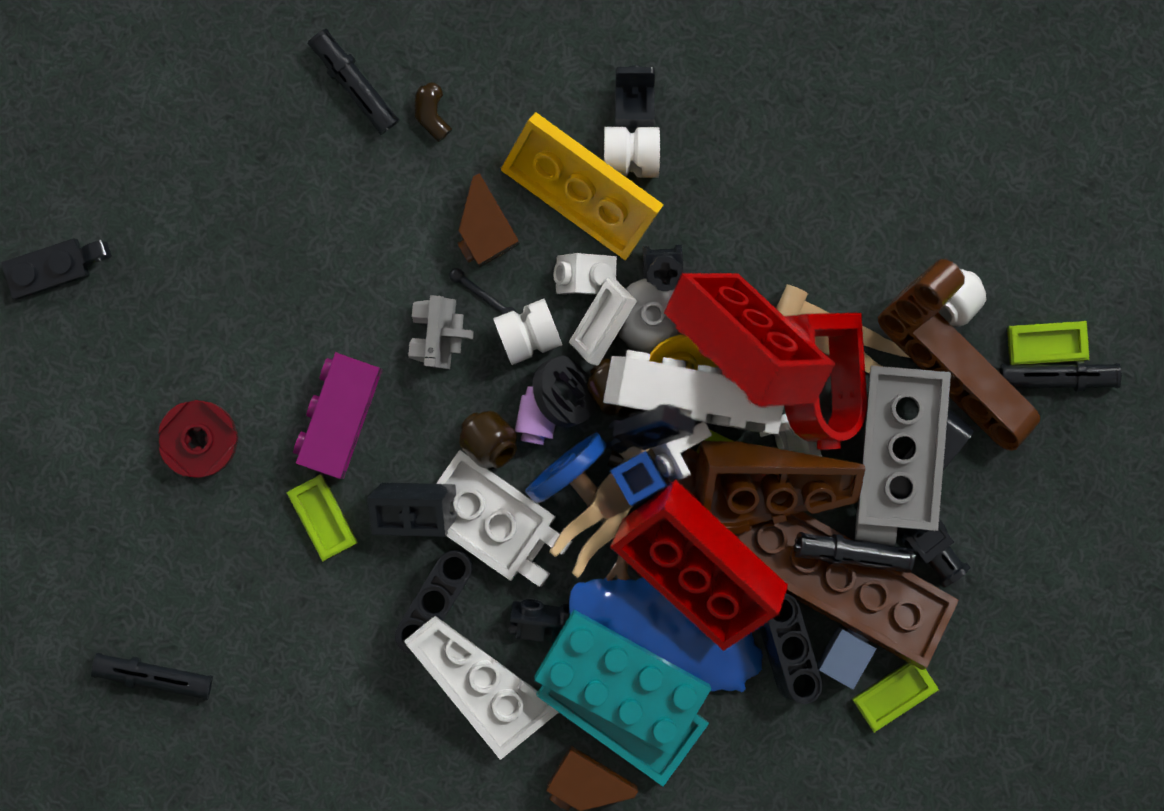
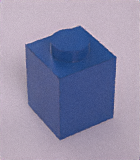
(639, 478)

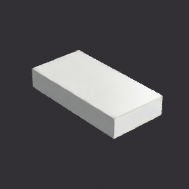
(602, 321)

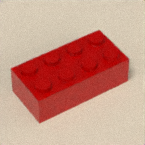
(748, 339)
(699, 566)

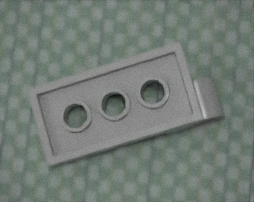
(877, 509)

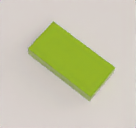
(1048, 343)
(322, 517)
(894, 695)

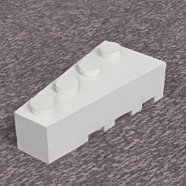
(697, 393)

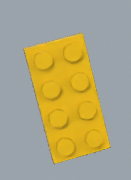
(581, 186)

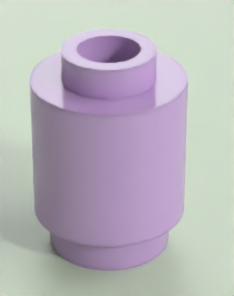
(532, 422)

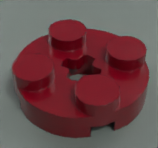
(175, 441)

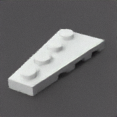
(484, 690)

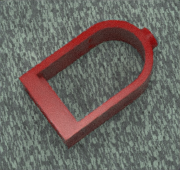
(847, 380)

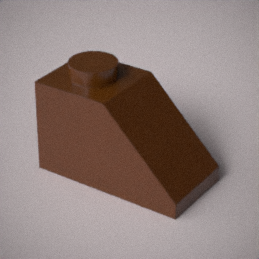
(484, 226)
(587, 783)

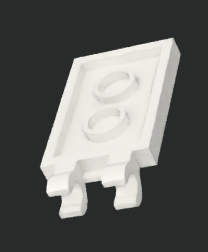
(498, 521)

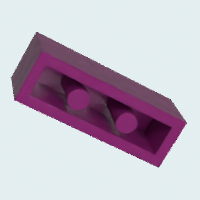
(337, 415)

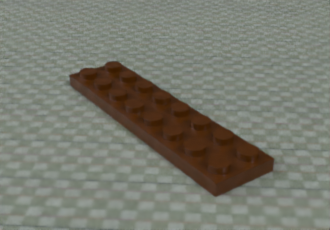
(879, 604)

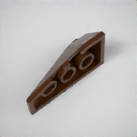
(762, 483)

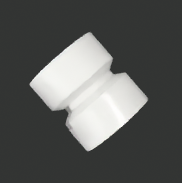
(633, 151)
(527, 331)

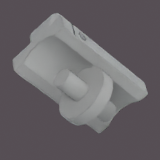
(443, 332)

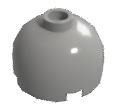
(647, 322)

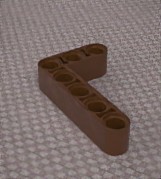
(936, 345)

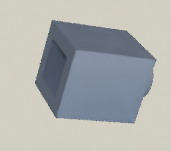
(846, 657)

